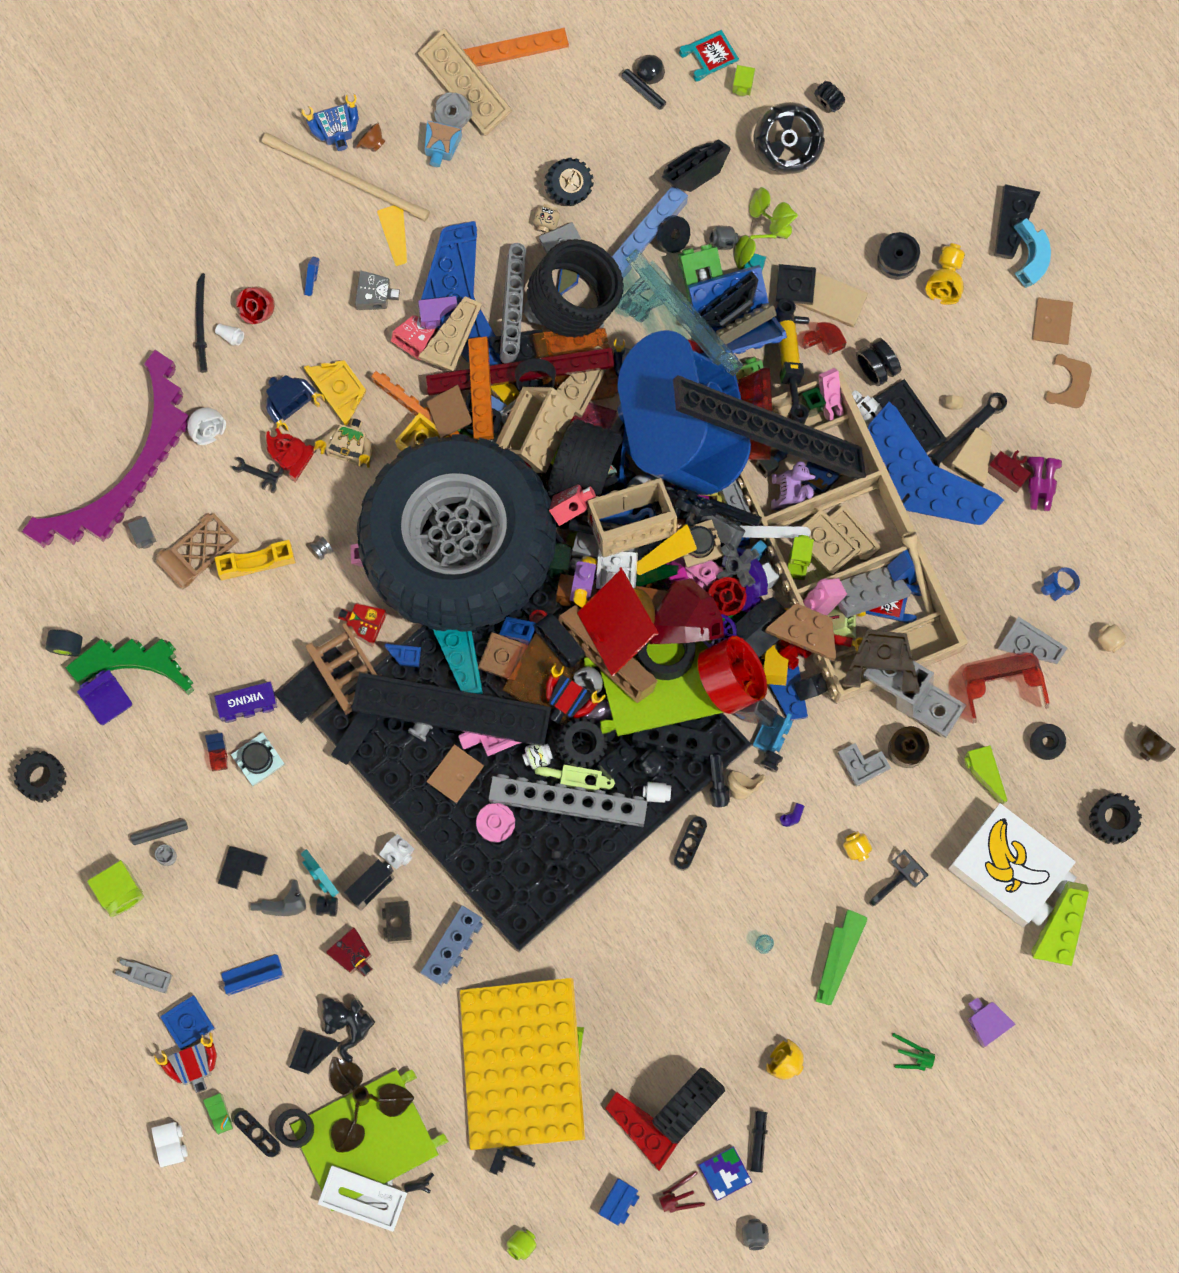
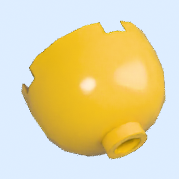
(946, 286)
(786, 1061)

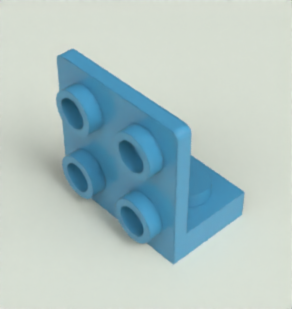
(771, 737)

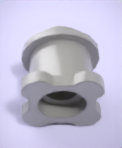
(420, 731)

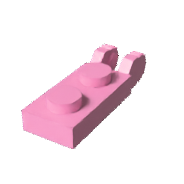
(831, 392)

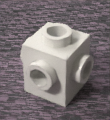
(397, 852)

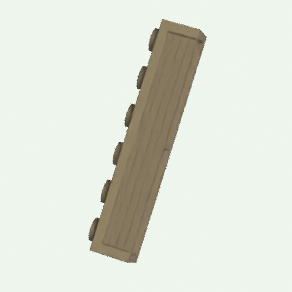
(747, 323)

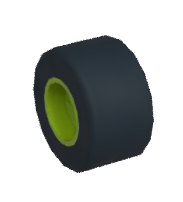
(64, 643)

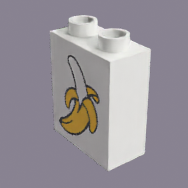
(1013, 867)

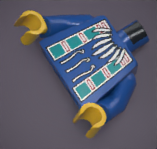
(334, 124)

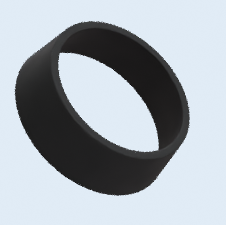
(535, 365)

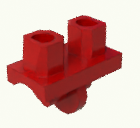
(791, 653)

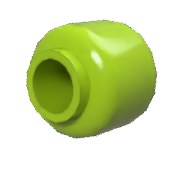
(521, 1244)

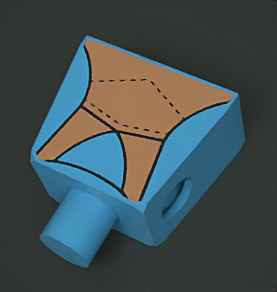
(441, 142)

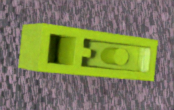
(984, 768)

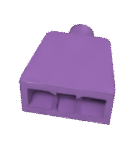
(988, 1022)

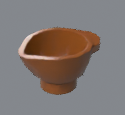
(372, 138)

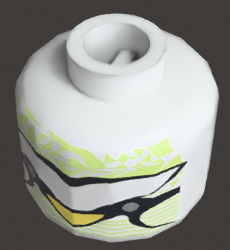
(537, 756)

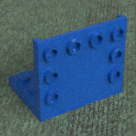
(708, 290)

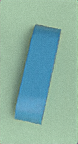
(761, 547)

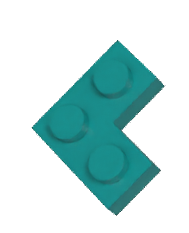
(317, 873)

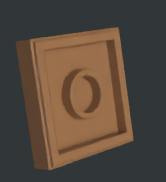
(501, 655)

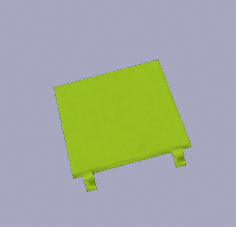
(668, 704)
(389, 1143)

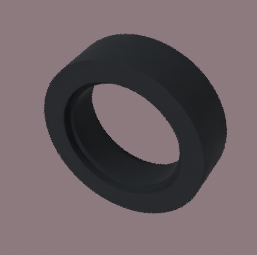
(670, 671)

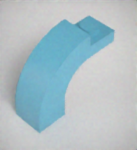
(1038, 253)

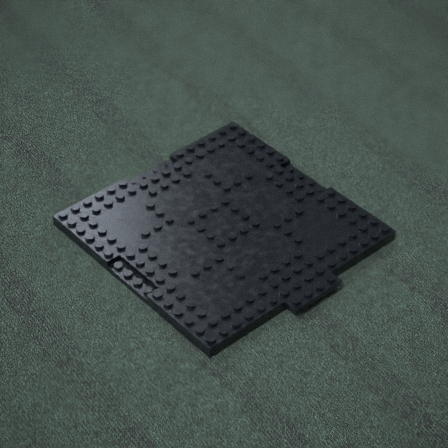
(509, 874)

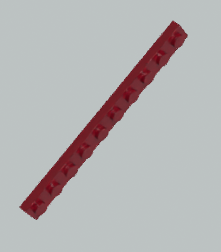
(504, 373)

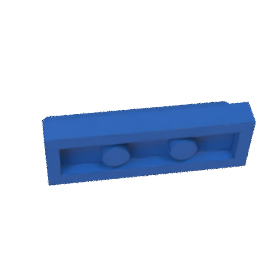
(252, 975)

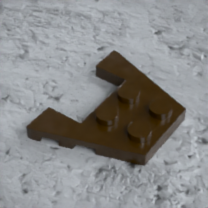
(884, 652)

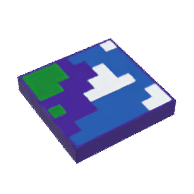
(725, 1173)

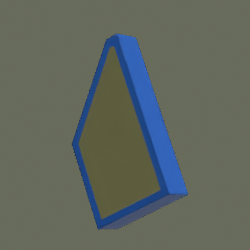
(567, 280)

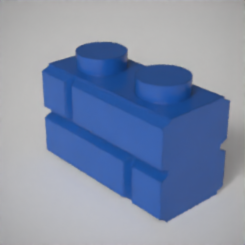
(618, 1202)

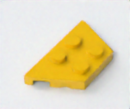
(339, 387)

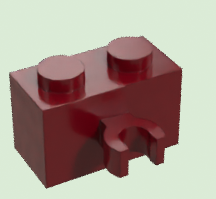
(1009, 470)

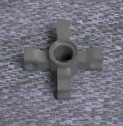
(738, 565)

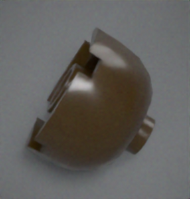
(1153, 746)

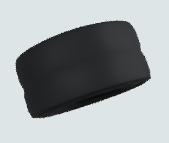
(1040, 749)

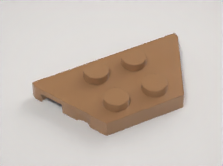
(806, 630)

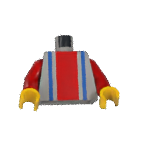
(191, 1064)

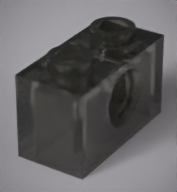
(397, 910)

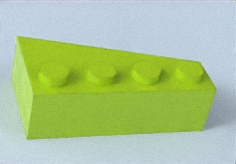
(1061, 933)

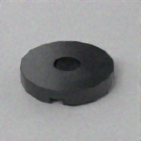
(682, 235)

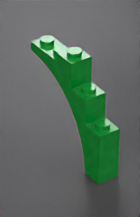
(129, 656)

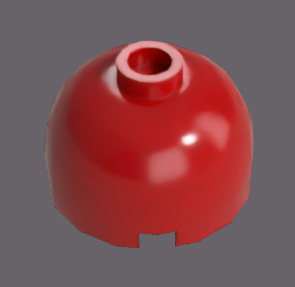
(255, 304)
(728, 595)

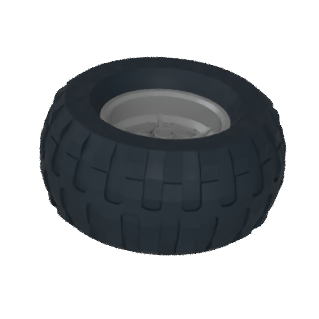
(417, 489)

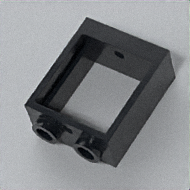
(370, 884)

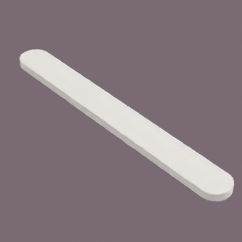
(775, 531)

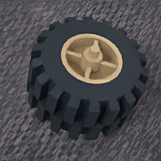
(568, 182)

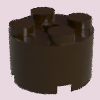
(919, 749)

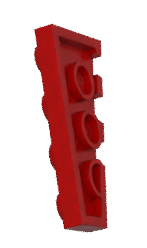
(641, 1130)

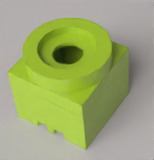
(116, 889)

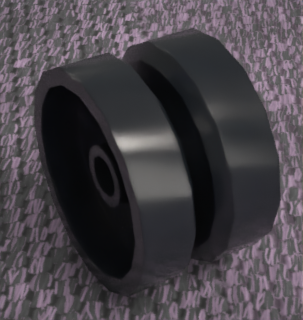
(898, 255)
(878, 361)

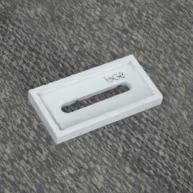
(342, 1178)

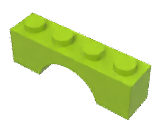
(800, 556)

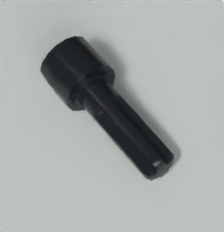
(718, 792)

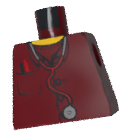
(351, 953)

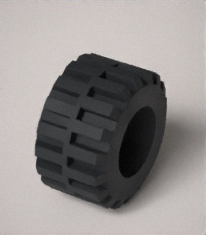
(565, 746)
(33, 762)
(1101, 827)

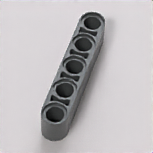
(727, 531)

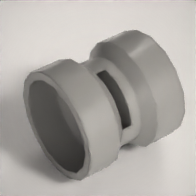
(163, 852)

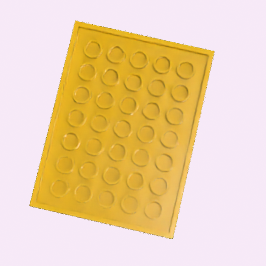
(522, 1064)

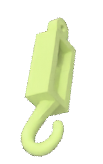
(575, 777)

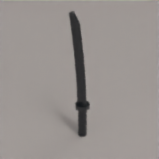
(201, 344)

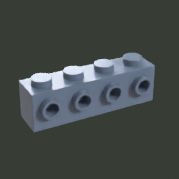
(451, 946)

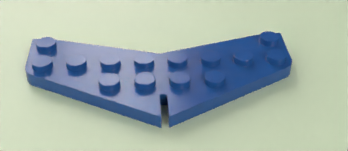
(454, 275)
(930, 487)

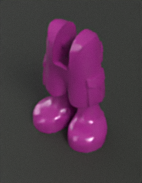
(1041, 487)

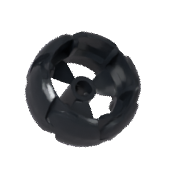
(810, 146)

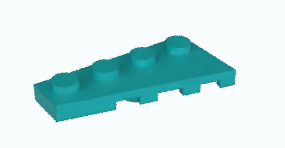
(461, 657)

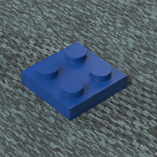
(187, 1022)

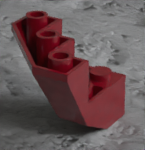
(687, 615)

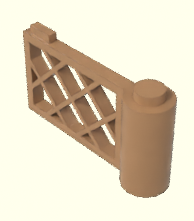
(175, 564)

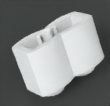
(169, 1144)

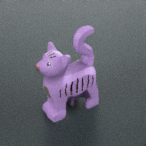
(791, 487)

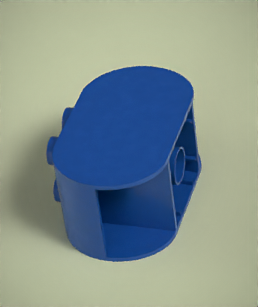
(668, 441)

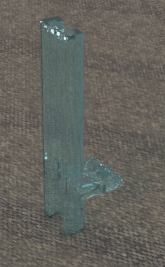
(667, 293)

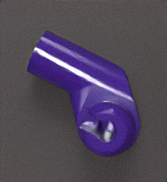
(792, 818)

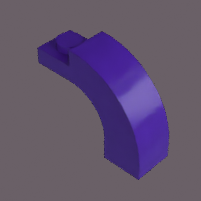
(757, 589)

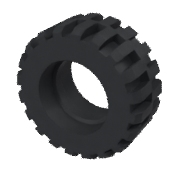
(688, 1105)

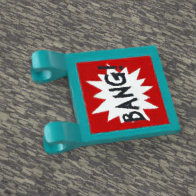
(712, 53)

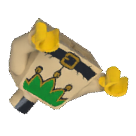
(347, 444)

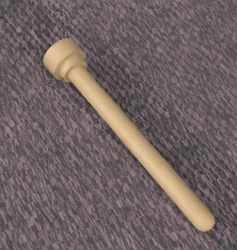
(910, 540)

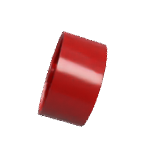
(732, 675)

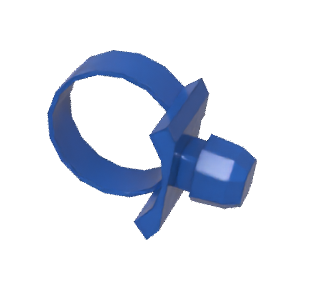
(1054, 589)

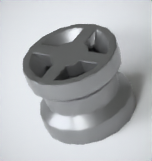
(321, 548)

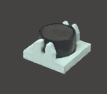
(257, 758)

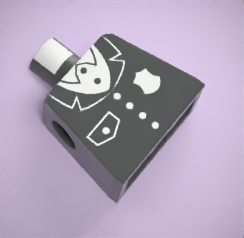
(374, 292)

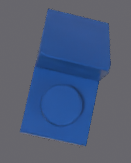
(903, 568)
(518, 630)

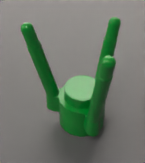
(924, 1058)

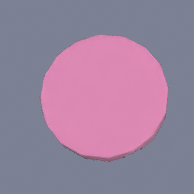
(495, 822)

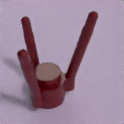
(670, 1201)

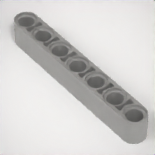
(516, 296)

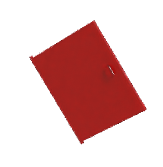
(617, 622)

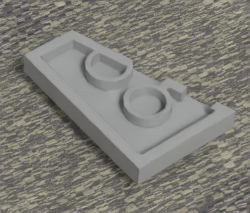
(1028, 639)

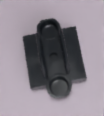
(692, 505)

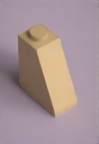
(974, 458)

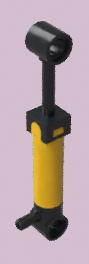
(792, 369)

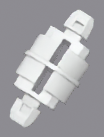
(873, 406)

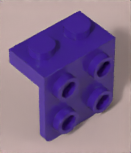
(104, 697)

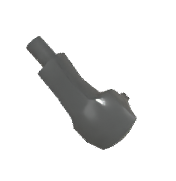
(292, 904)

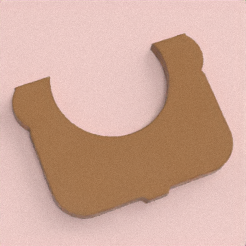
(1076, 394)

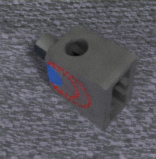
(765, 716)

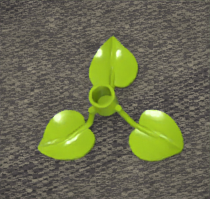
(781, 218)

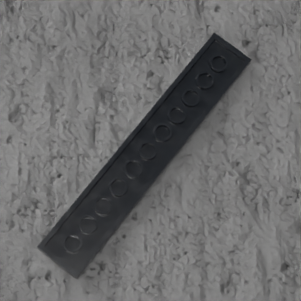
(768, 428)

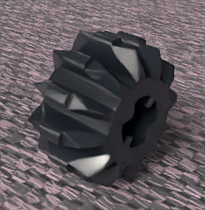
(829, 96)

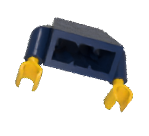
(287, 397)

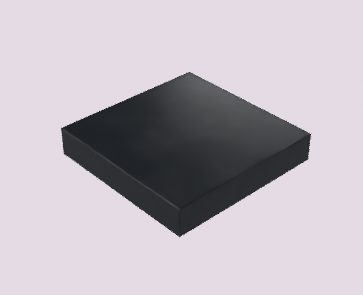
(796, 283)

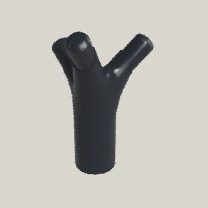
(420, 1185)

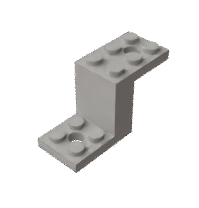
(920, 705)

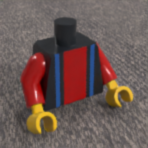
(568, 697)

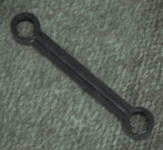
(968, 429)

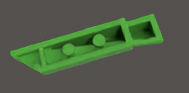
(839, 955)

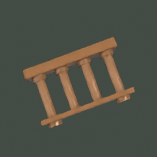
(327, 668)

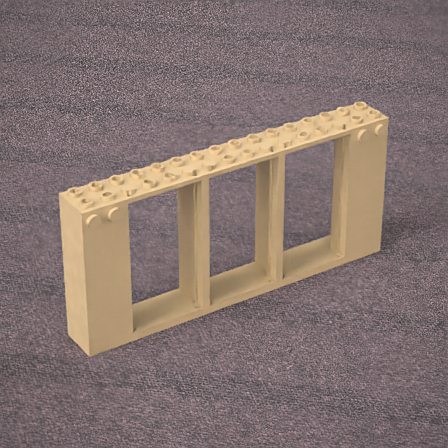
(930, 637)

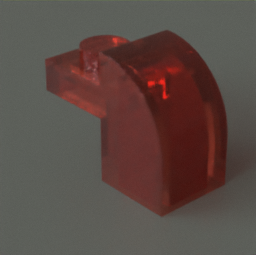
(828, 335)

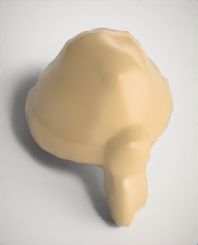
(742, 786)

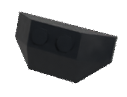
(696, 166)
(731, 303)
(754, 624)

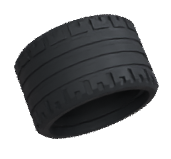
(591, 263)
(584, 458)

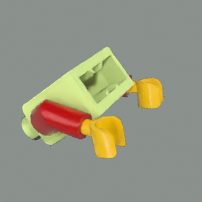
(845, 628)

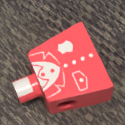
(412, 337)
(570, 503)

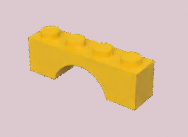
(272, 557)
(775, 666)

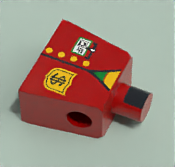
(365, 621)

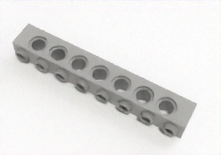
(518, 799)

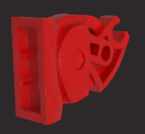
(291, 454)

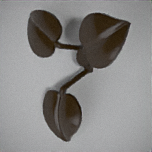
(348, 1076)

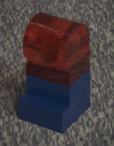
(217, 751)

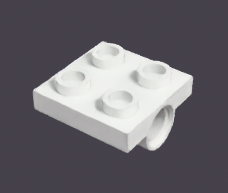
(610, 565)

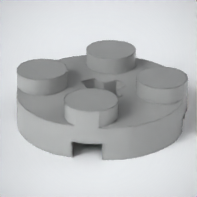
(456, 101)

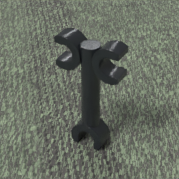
(270, 478)

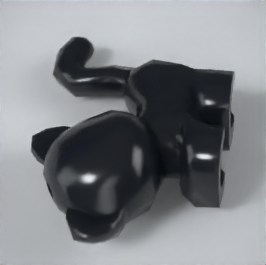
(337, 1016)

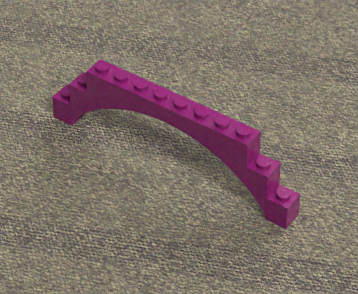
(103, 515)

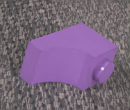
(434, 309)

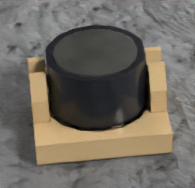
(704, 537)

